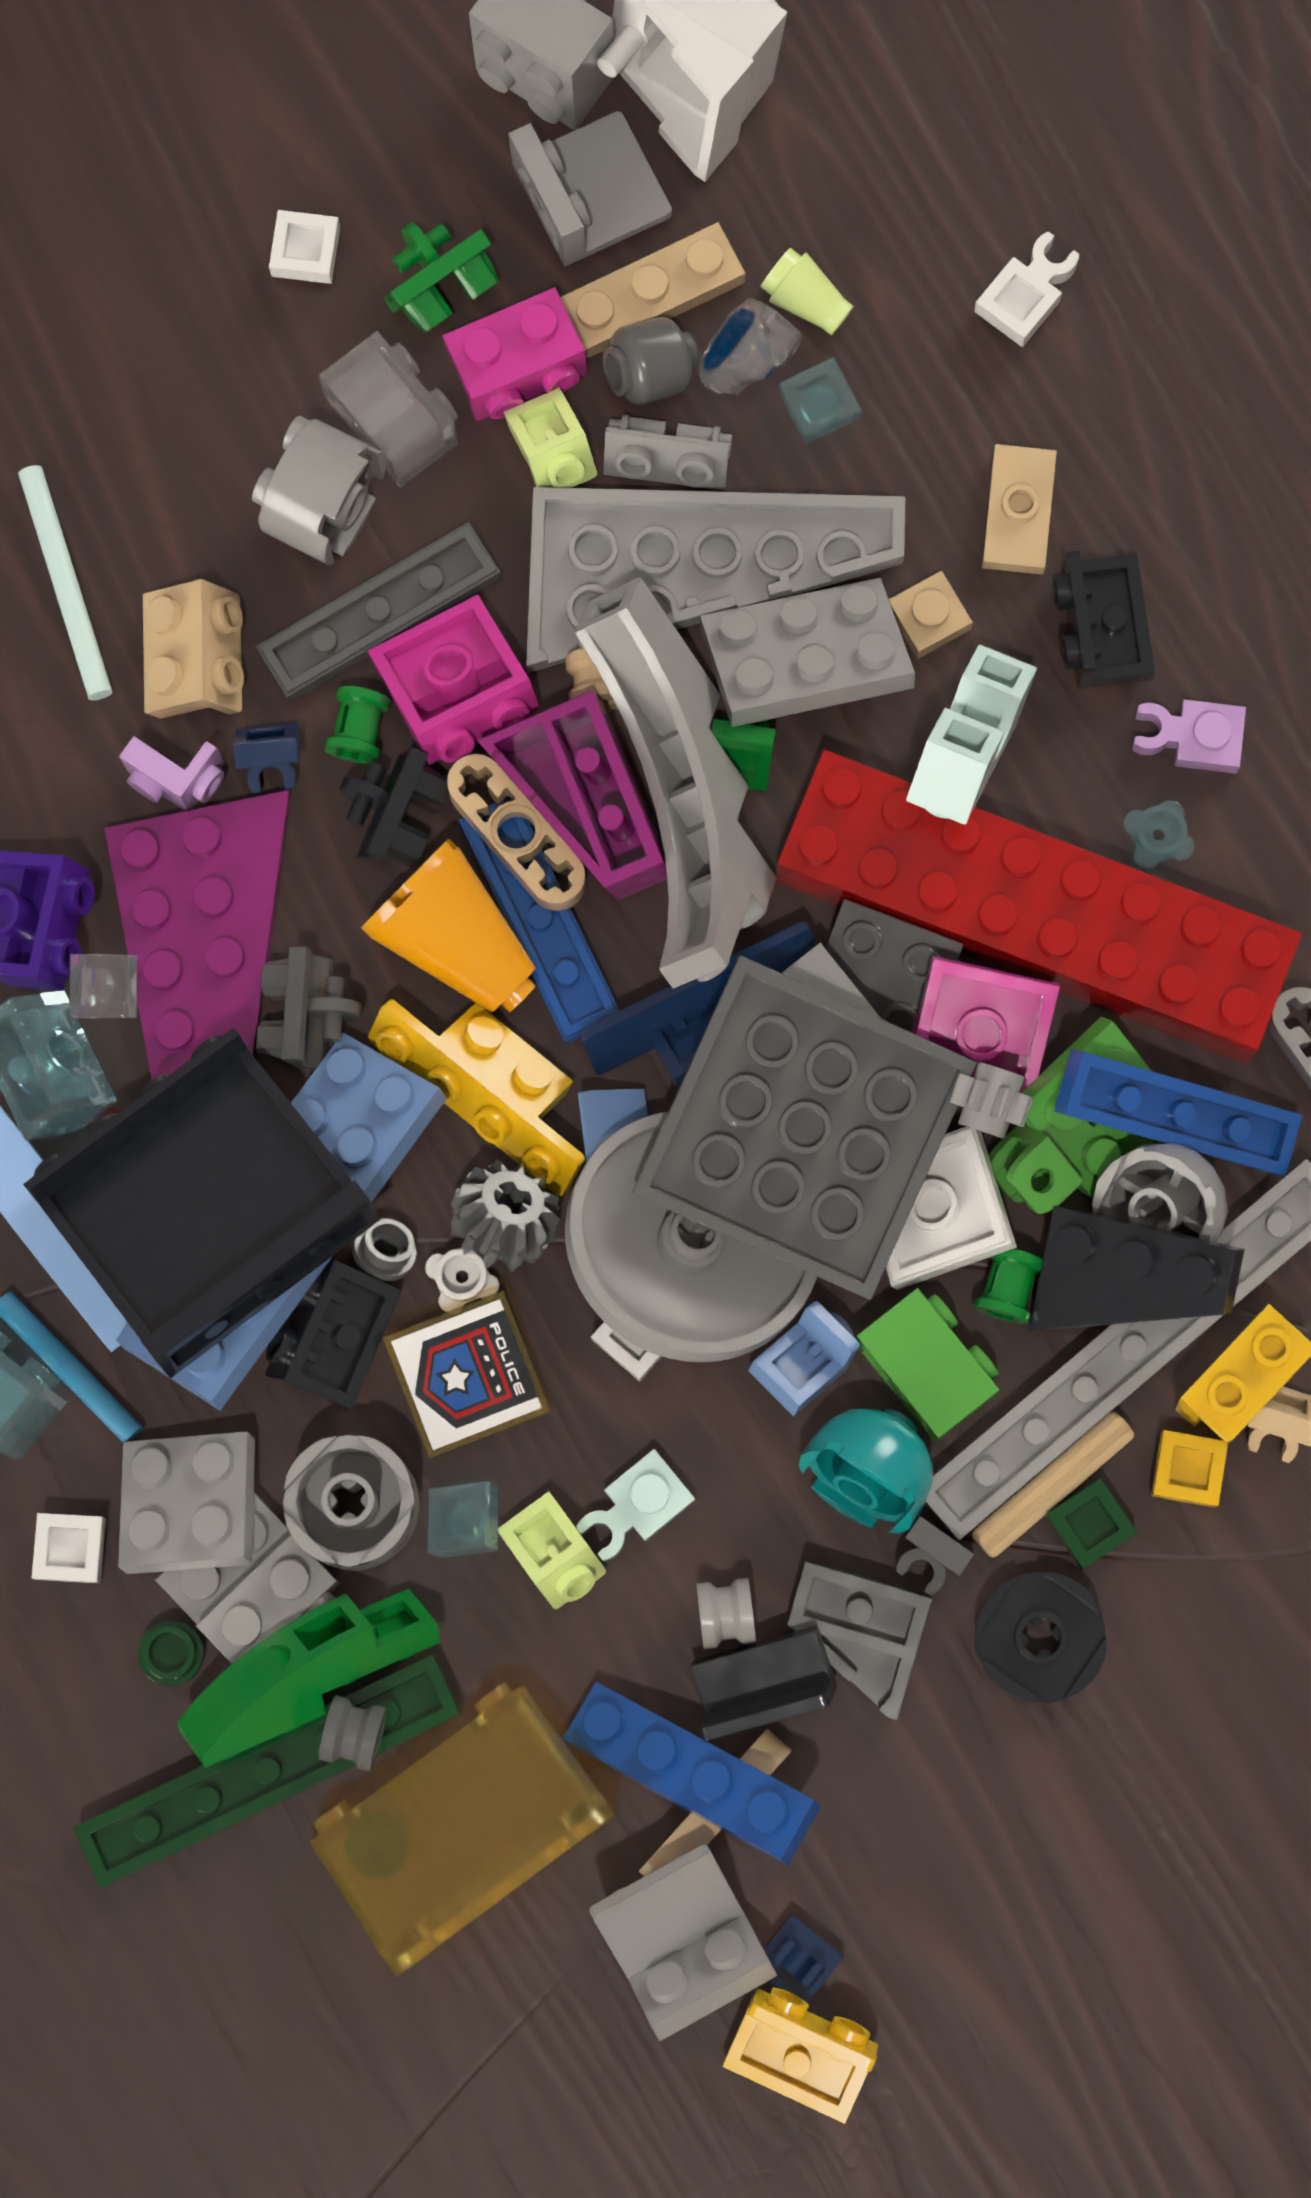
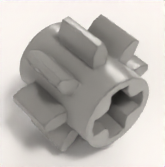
(991, 1100)

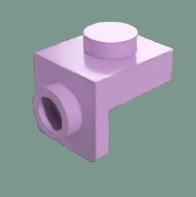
(158, 776)

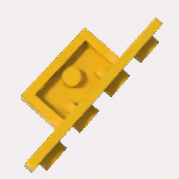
(489, 1082)

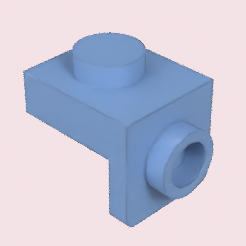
(806, 1358)

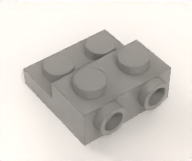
(250, 1602)

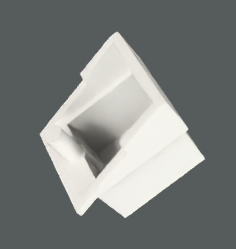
(696, 68)

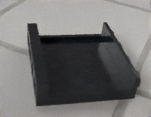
(201, 1201)

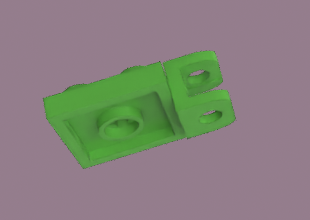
(1058, 1147)

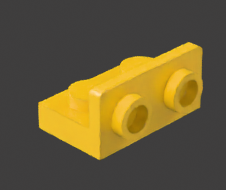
(1246, 1375)

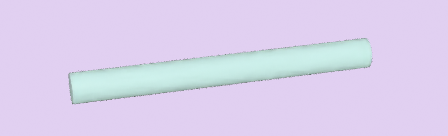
(65, 582)

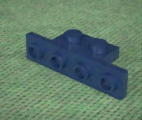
(677, 1017)

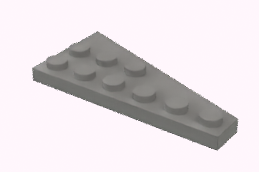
(695, 551)

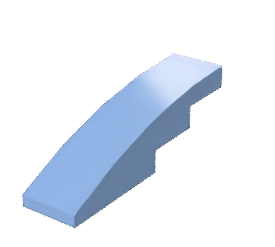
(44, 1240)

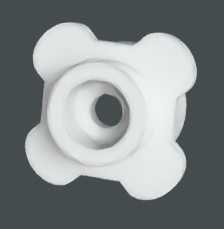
(455, 1294)

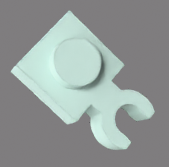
(644, 1500)

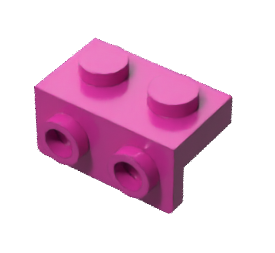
(517, 355)

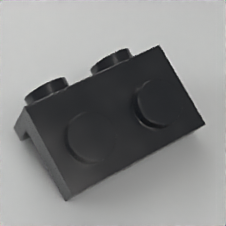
(1105, 620)

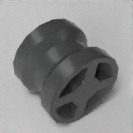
(353, 1733)

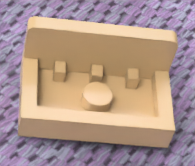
(192, 649)

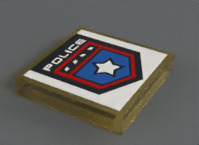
(466, 1374)

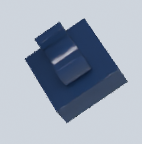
(268, 747)
(800, 1959)

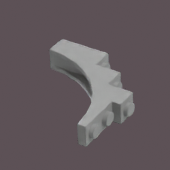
(697, 792)

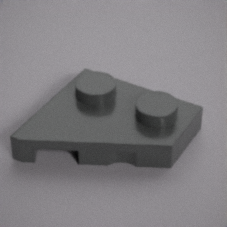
(865, 1627)

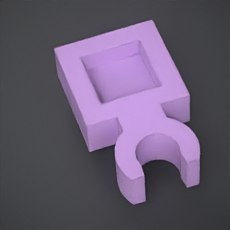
(1203, 735)

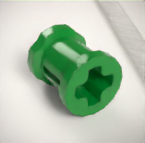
(357, 724)
(1009, 1286)

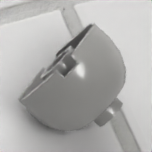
(1164, 1189)

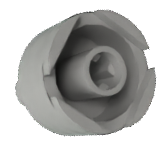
(318, 489)
(313, 1504)

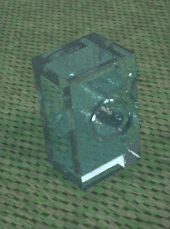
(49, 1067)

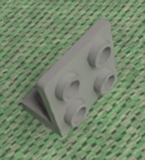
(589, 185)
(682, 1941)

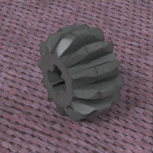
(504, 1215)

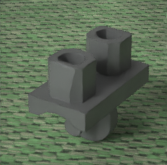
(312, 1009)

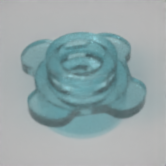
(1162, 817)

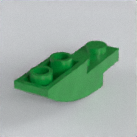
(284, 1675)

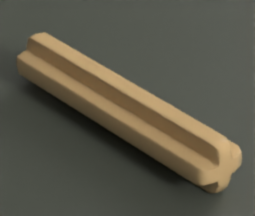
(1053, 1484)

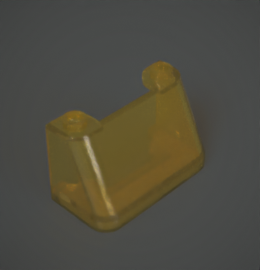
(460, 1828)

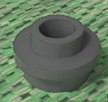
(393, 1239)

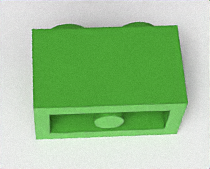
(928, 1364)

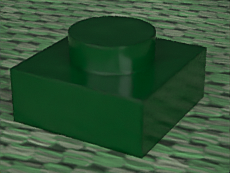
(1090, 1524)

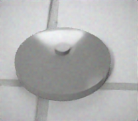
(664, 1275)

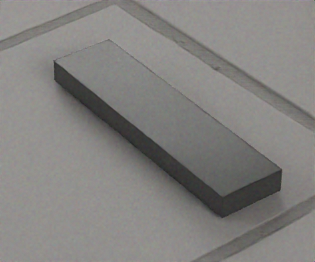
(377, 611)

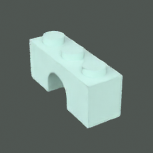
(971, 735)

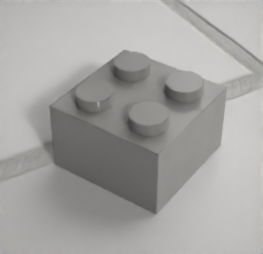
(543, 53)

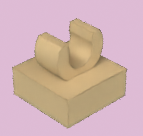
(1284, 1416)

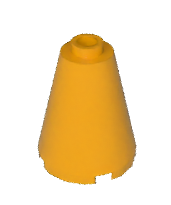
(455, 932)

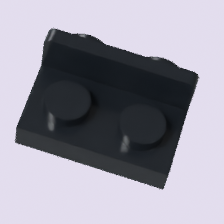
(333, 1334)

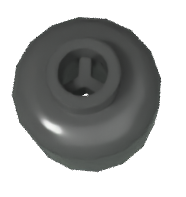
(650, 361)

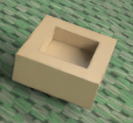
(930, 614)

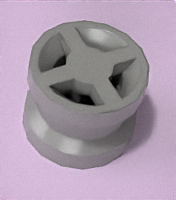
(726, 1613)

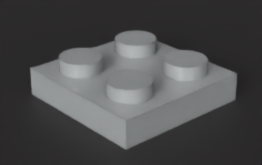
(187, 1503)

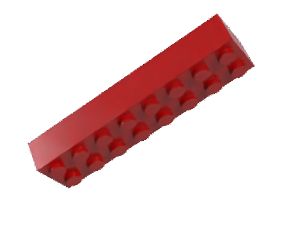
(1042, 908)

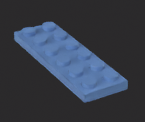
(368, 1120)

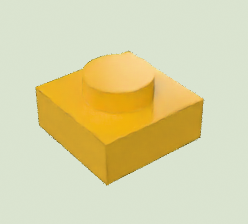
(1189, 1468)

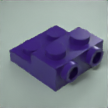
(40, 917)

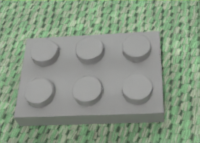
(806, 652)

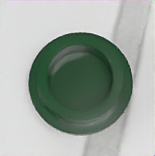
(171, 1653)

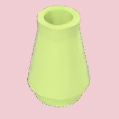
(806, 292)

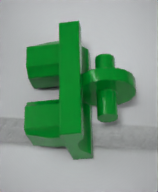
(464, 262)

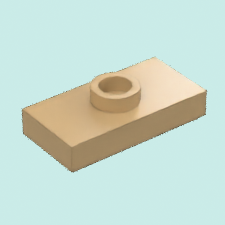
(1019, 509)

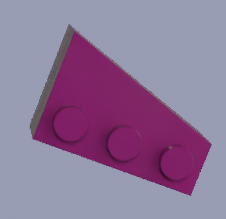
(586, 790)

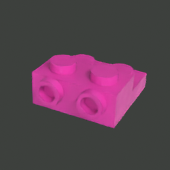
(454, 680)
(987, 1015)

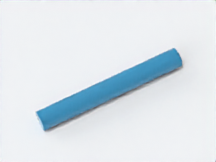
(69, 1368)

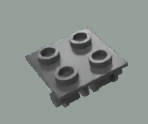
(887, 959)

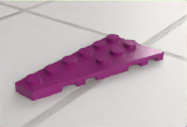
(200, 919)

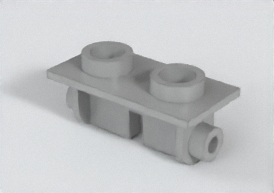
(642, 451)

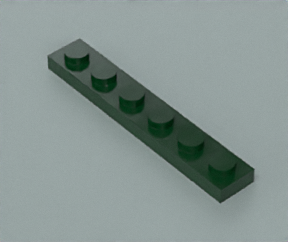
(255, 1779)

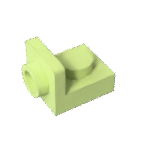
(552, 441)
(552, 1551)

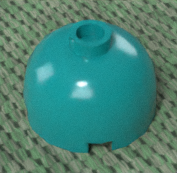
(871, 1467)

